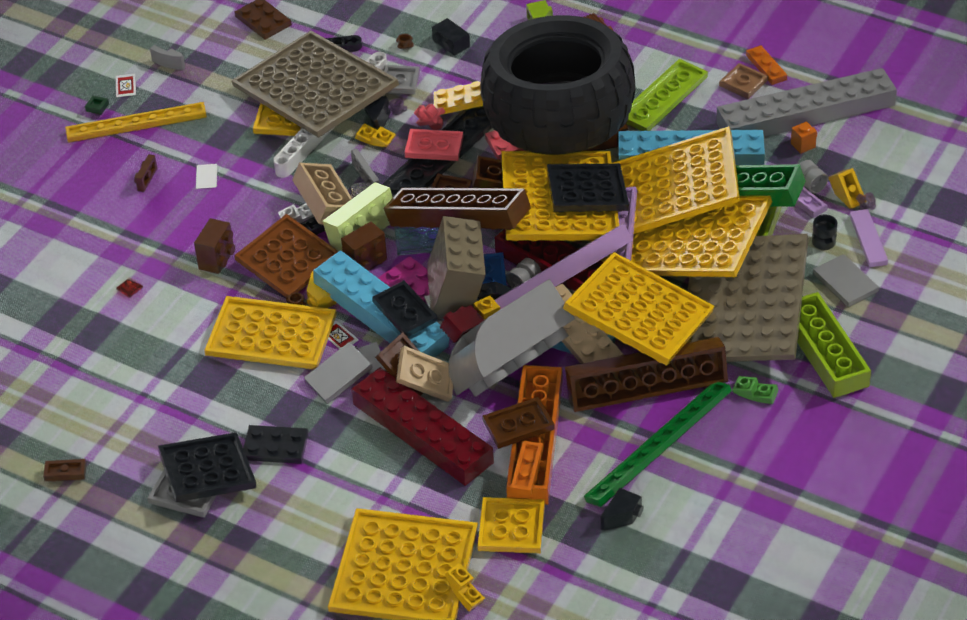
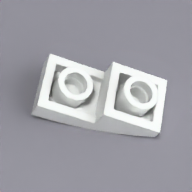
(299, 214)

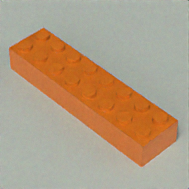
(547, 385)

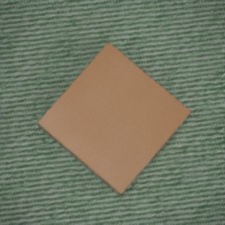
(743, 80)

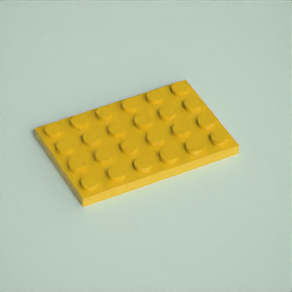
(271, 332)

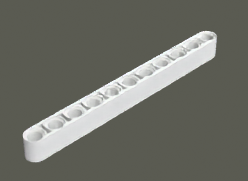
(304, 142)

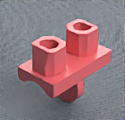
(430, 116)

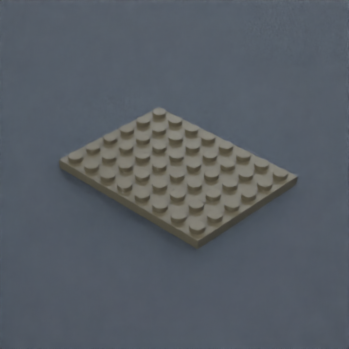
(315, 83)
(761, 306)

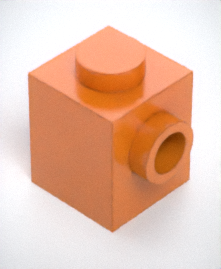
(803, 137)

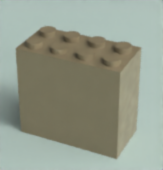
(455, 265)

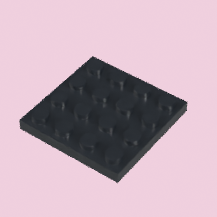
(587, 187)
(206, 467)

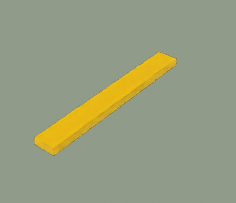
(135, 122)

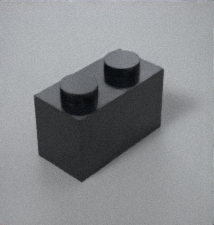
(450, 36)

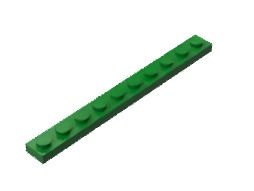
(657, 444)

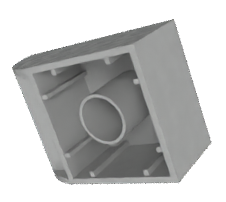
(509, 339)

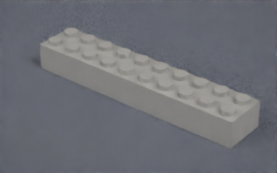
(810, 103)

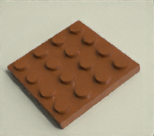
(285, 255)

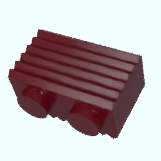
(460, 322)

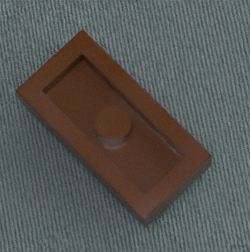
(145, 173)
(65, 470)

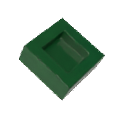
(96, 105)

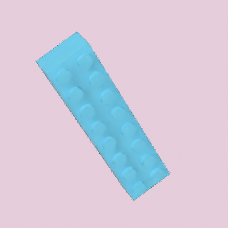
(747, 144)
(353, 290)

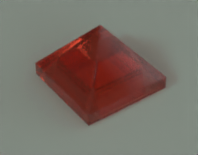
(129, 287)

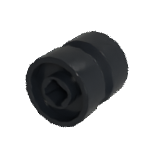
(824, 232)

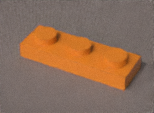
(766, 64)
(526, 468)

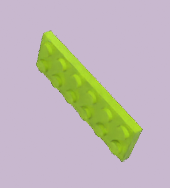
(665, 94)

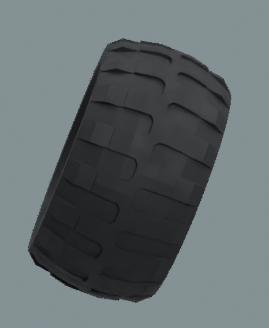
(557, 84)

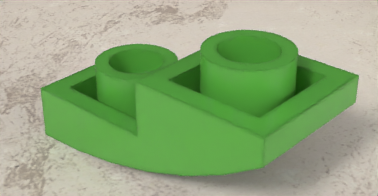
(750, 389)

